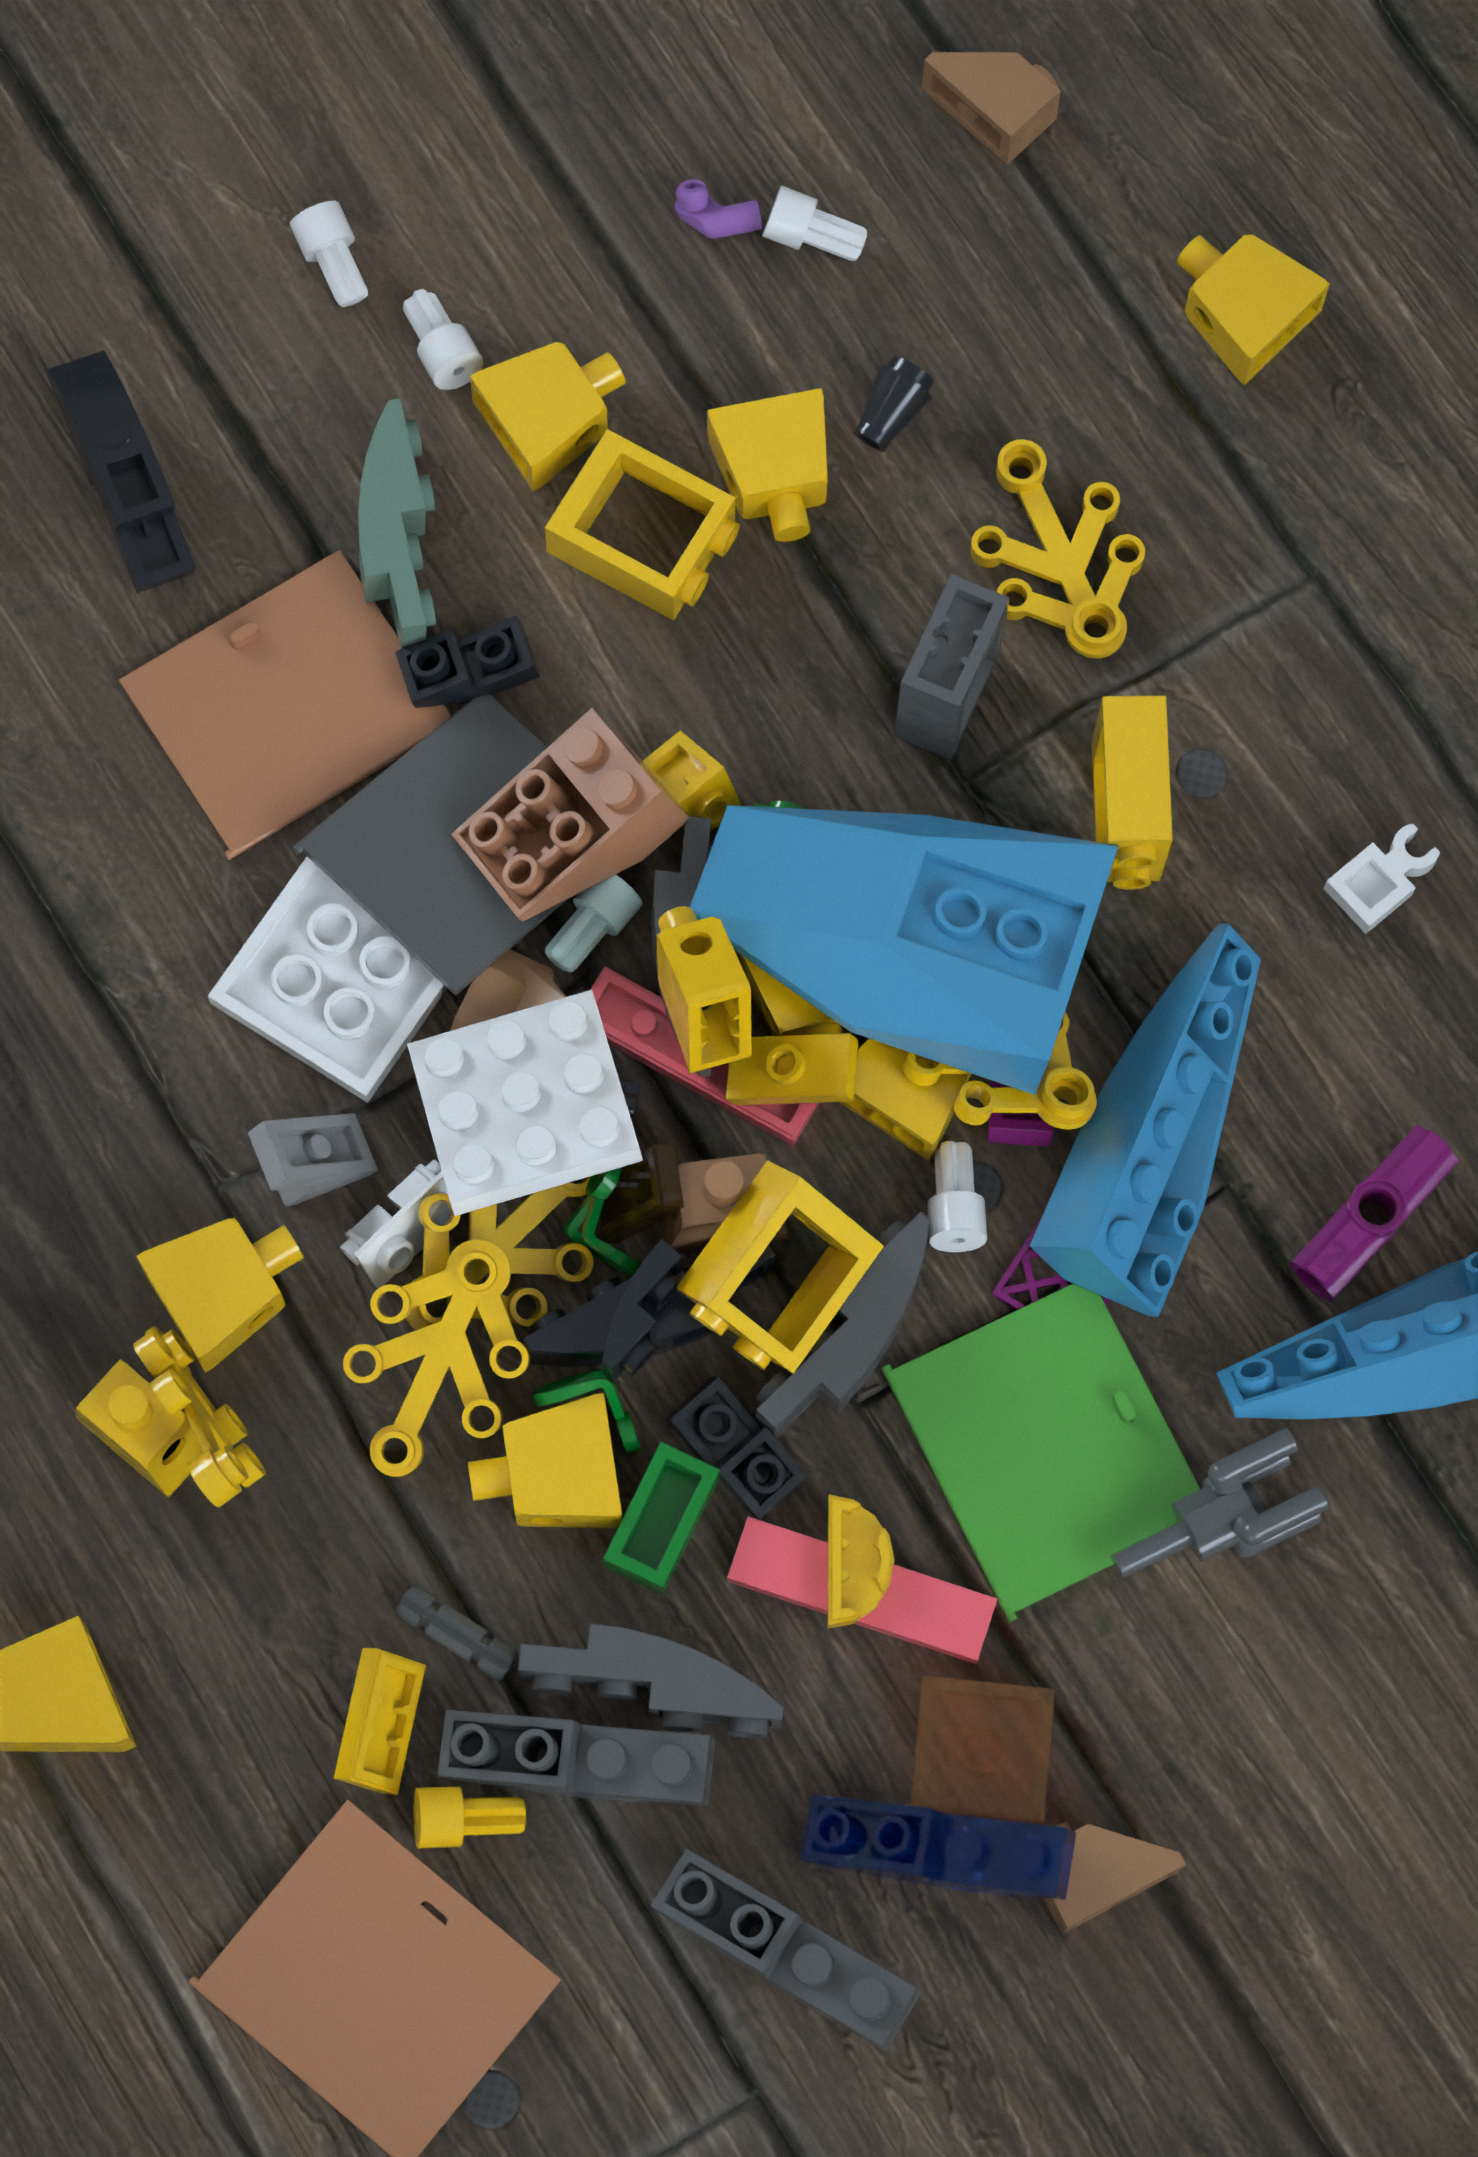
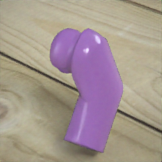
(710, 217)

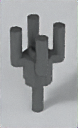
(1231, 1510)

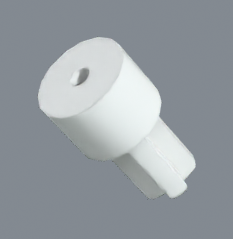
(798, 221)
(325, 238)
(443, 346)
(956, 1211)

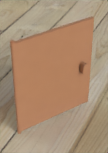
(282, 703)
(371, 1991)

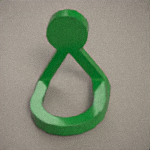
(598, 1189)
(586, 1382)

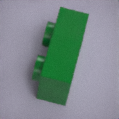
(661, 1518)

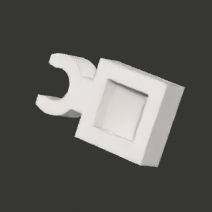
(1376, 882)

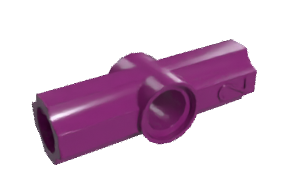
(1400, 1187)

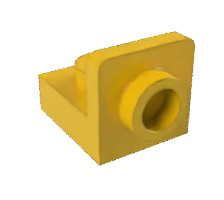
(693, 778)

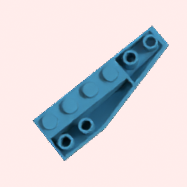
(1153, 1140)
(1376, 1359)

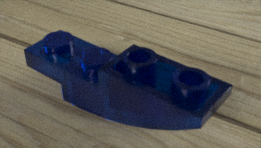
(938, 1847)

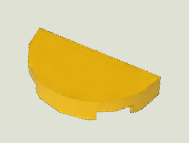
(857, 1561)

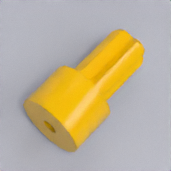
(445, 1817)

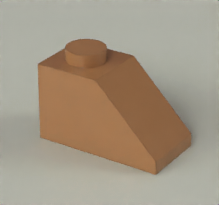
(993, 97)
(1107, 1872)

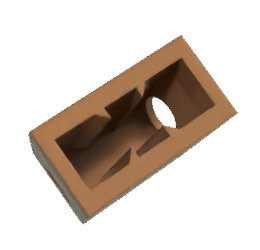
(708, 1196)

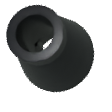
(894, 401)

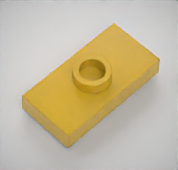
(795, 1070)
(379, 1721)

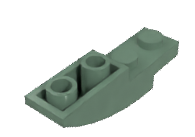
(391, 520)

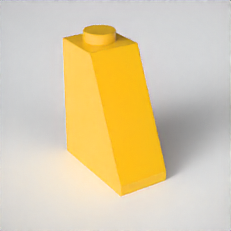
(59, 1695)

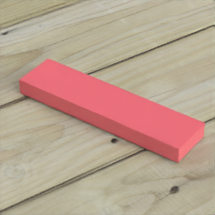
(640, 1028)
(912, 1609)

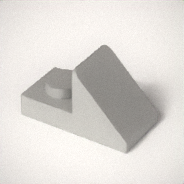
(311, 1155)

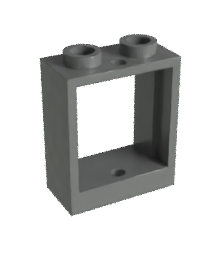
(951, 674)

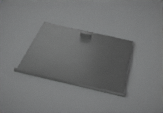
(398, 852)

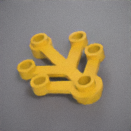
(1061, 560)
(1058, 1081)
(506, 1235)
(443, 1346)
(220, 1465)

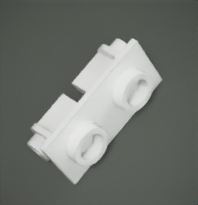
(389, 1243)

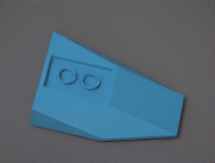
(913, 926)

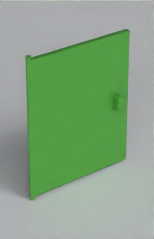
(1042, 1446)

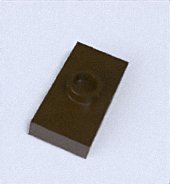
(642, 1195)

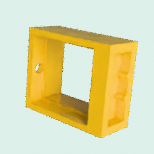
(590, 491)
(1133, 787)
(740, 1243)

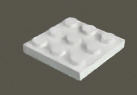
(328, 984)
(524, 1102)

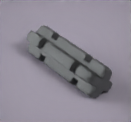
(456, 1632)

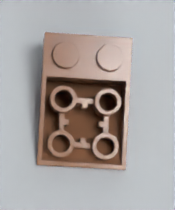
(570, 819)

